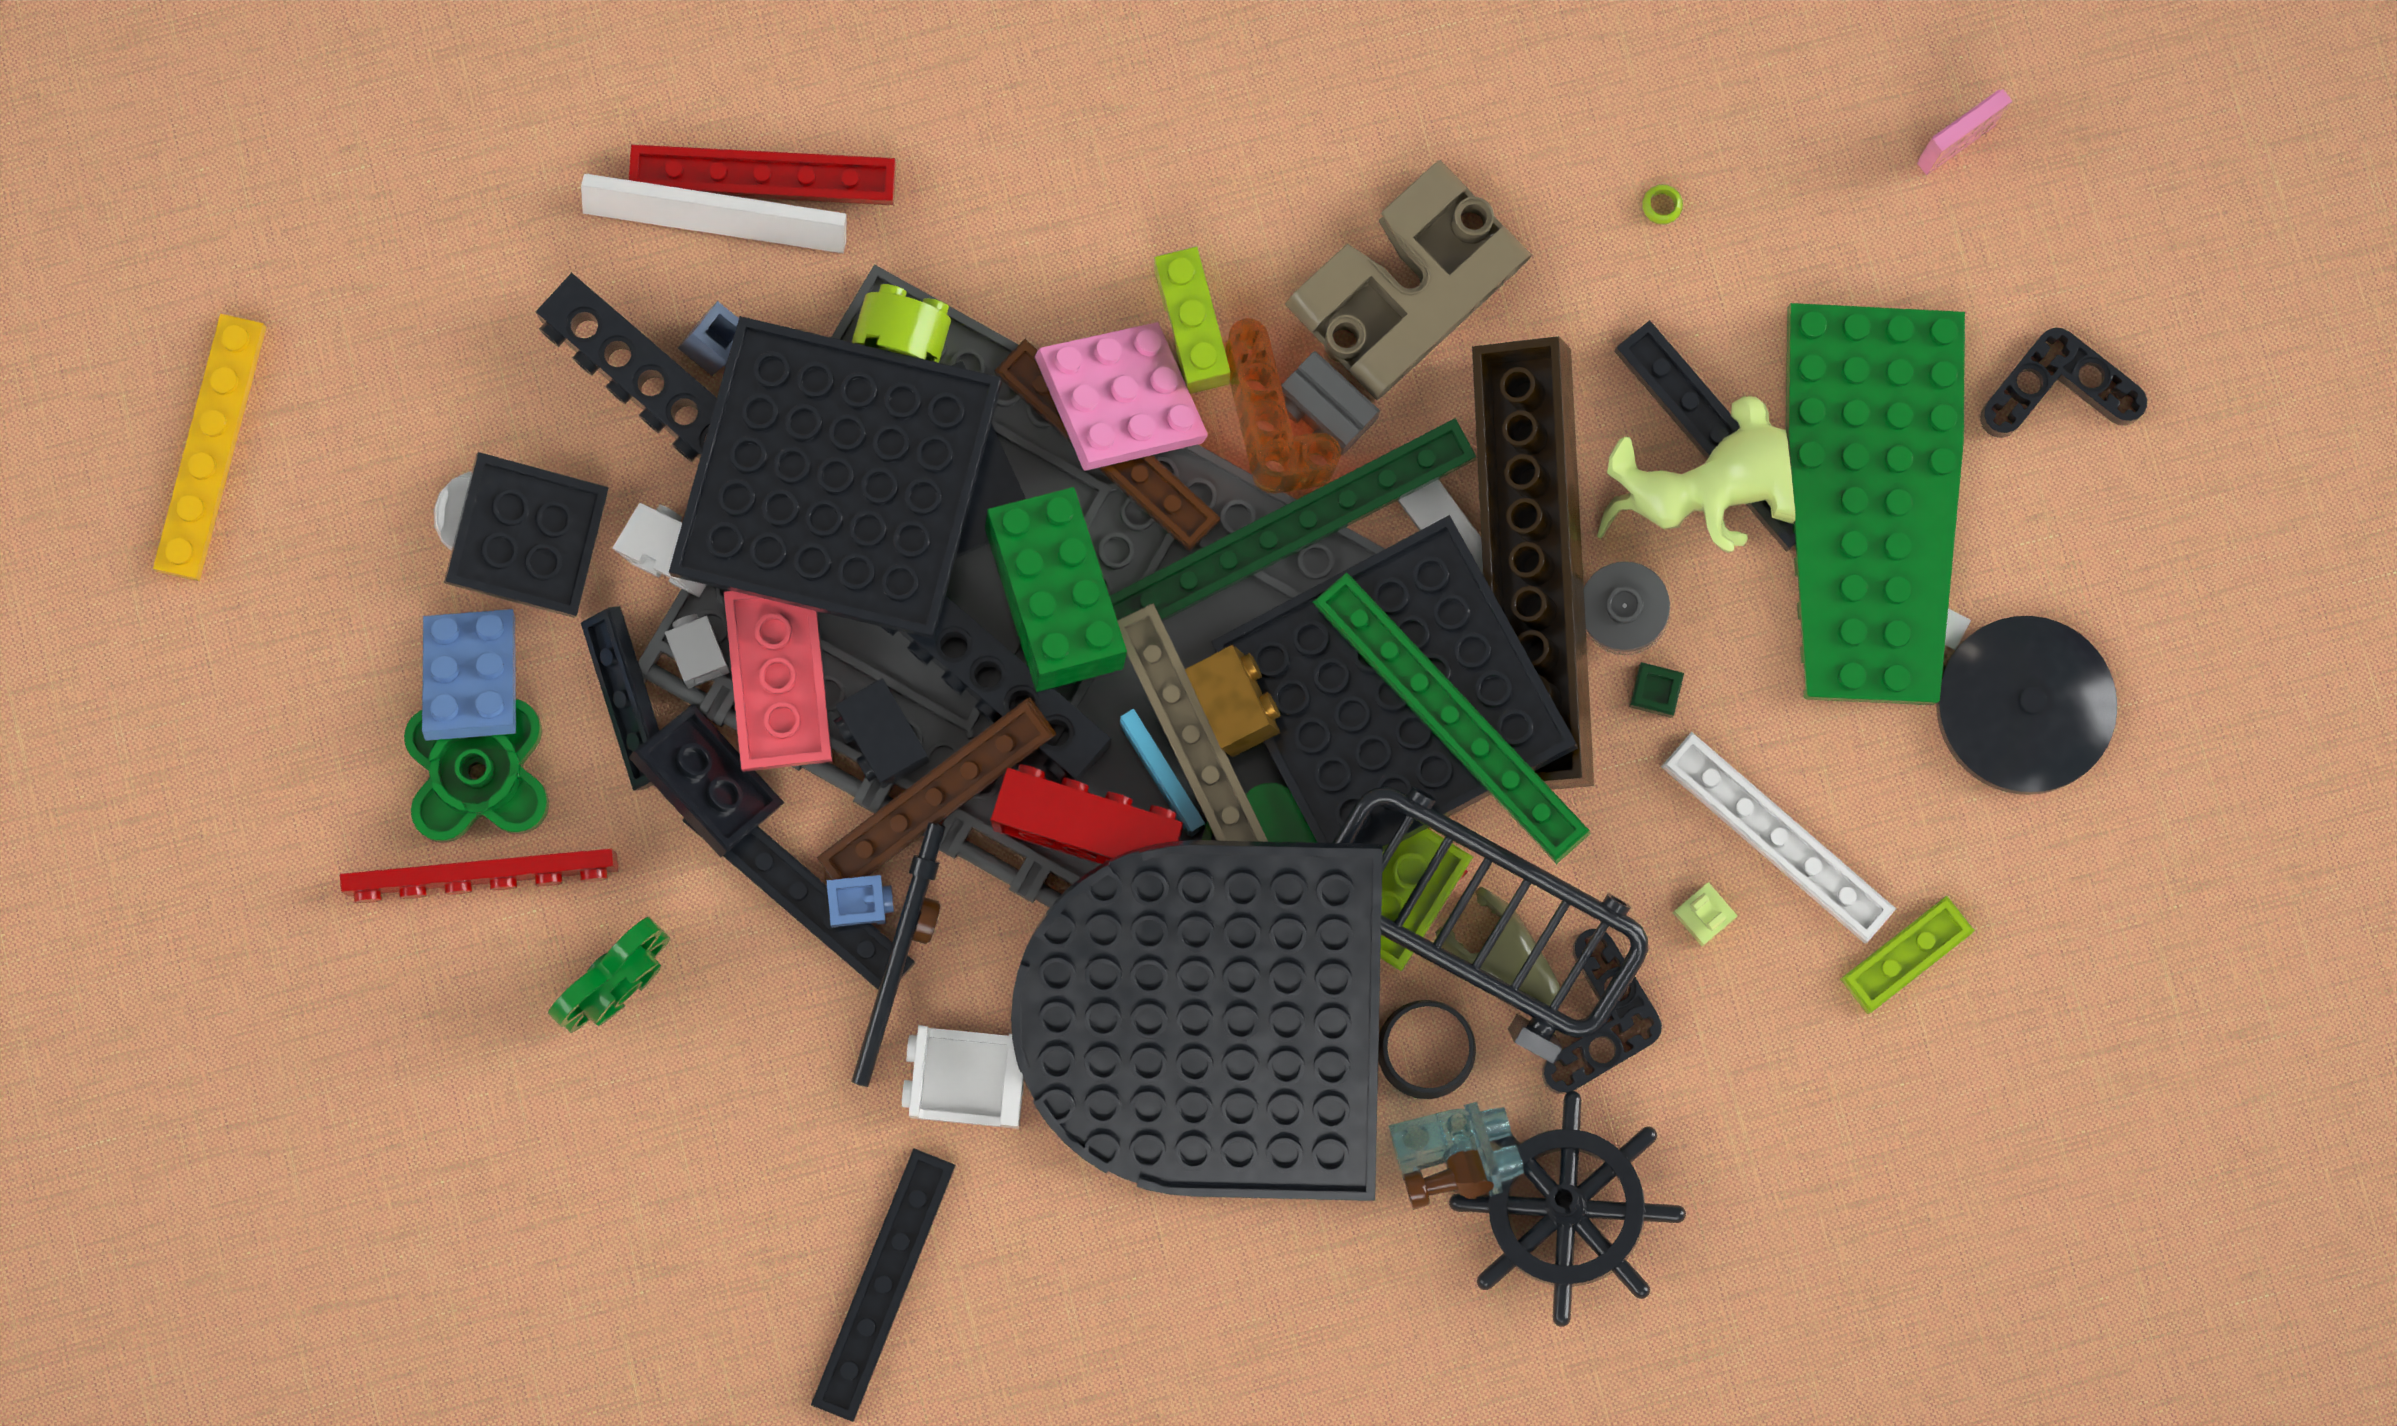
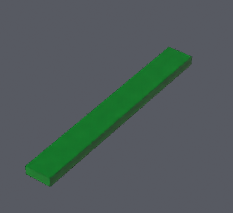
(1452, 718)

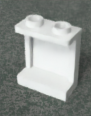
(963, 1078)

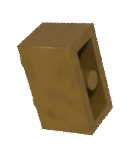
(1233, 700)

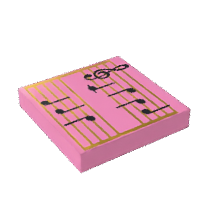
(1964, 131)

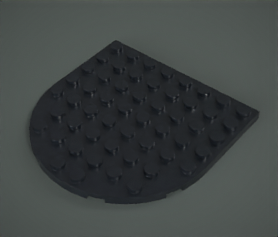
(1212, 1018)

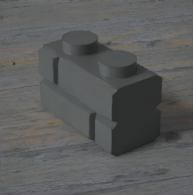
(1328, 402)

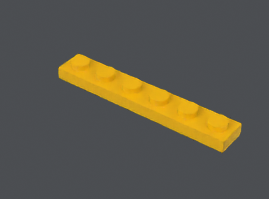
(209, 447)

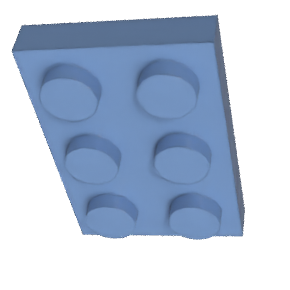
(469, 675)

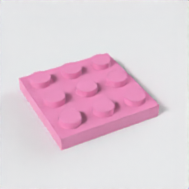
(1121, 396)

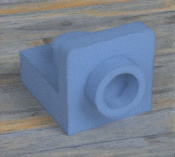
(859, 901)

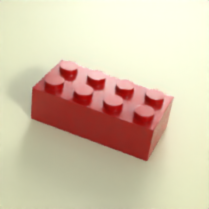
(1076, 821)

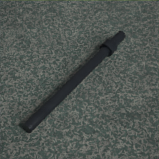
(923, 869)

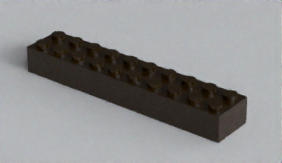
(1535, 524)

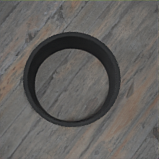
(1402, 1085)

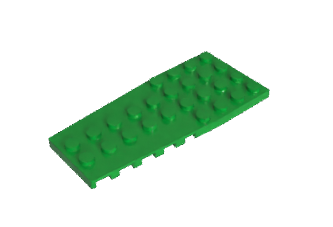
(1874, 495)

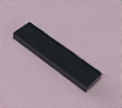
(621, 686)

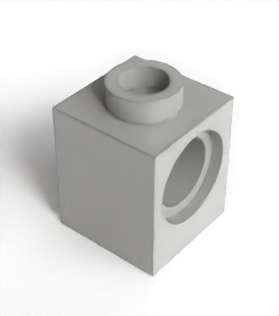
(696, 650)

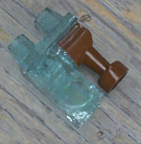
(1461, 1142)

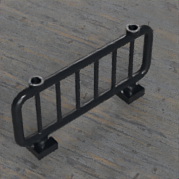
(1539, 1032)

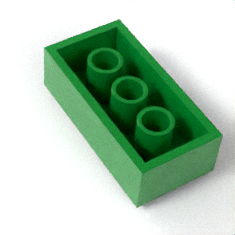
(1055, 589)

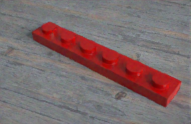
(767, 174)
(459, 877)

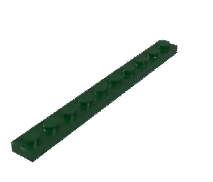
(1298, 524)

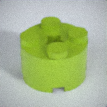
(903, 324)

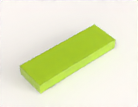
(1907, 955)

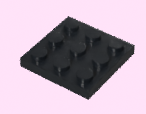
(526, 535)

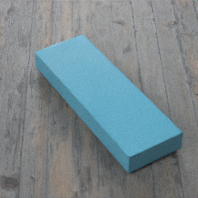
(1161, 773)

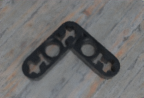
(2067, 372)
(1635, 1004)

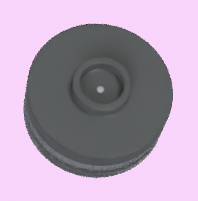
(1626, 608)

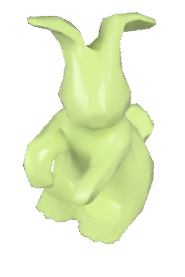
(1740, 470)

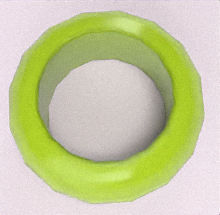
(1669, 191)

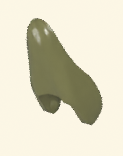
(1510, 953)

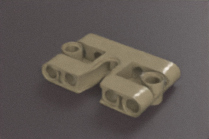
(1400, 324)

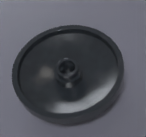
(2027, 705)

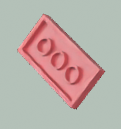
(777, 683)

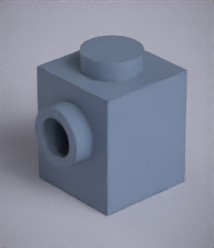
(711, 339)

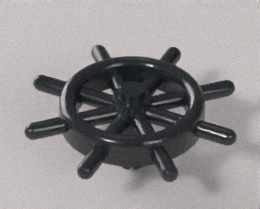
(1569, 1210)

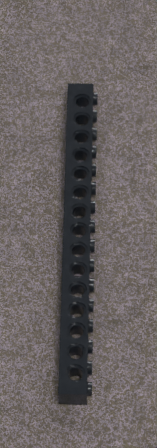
(576, 302)

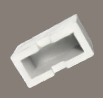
(651, 541)

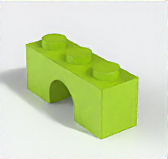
(1192, 320)

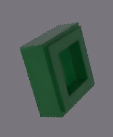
(1656, 690)

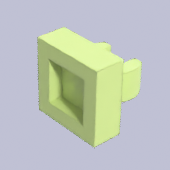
(1705, 914)

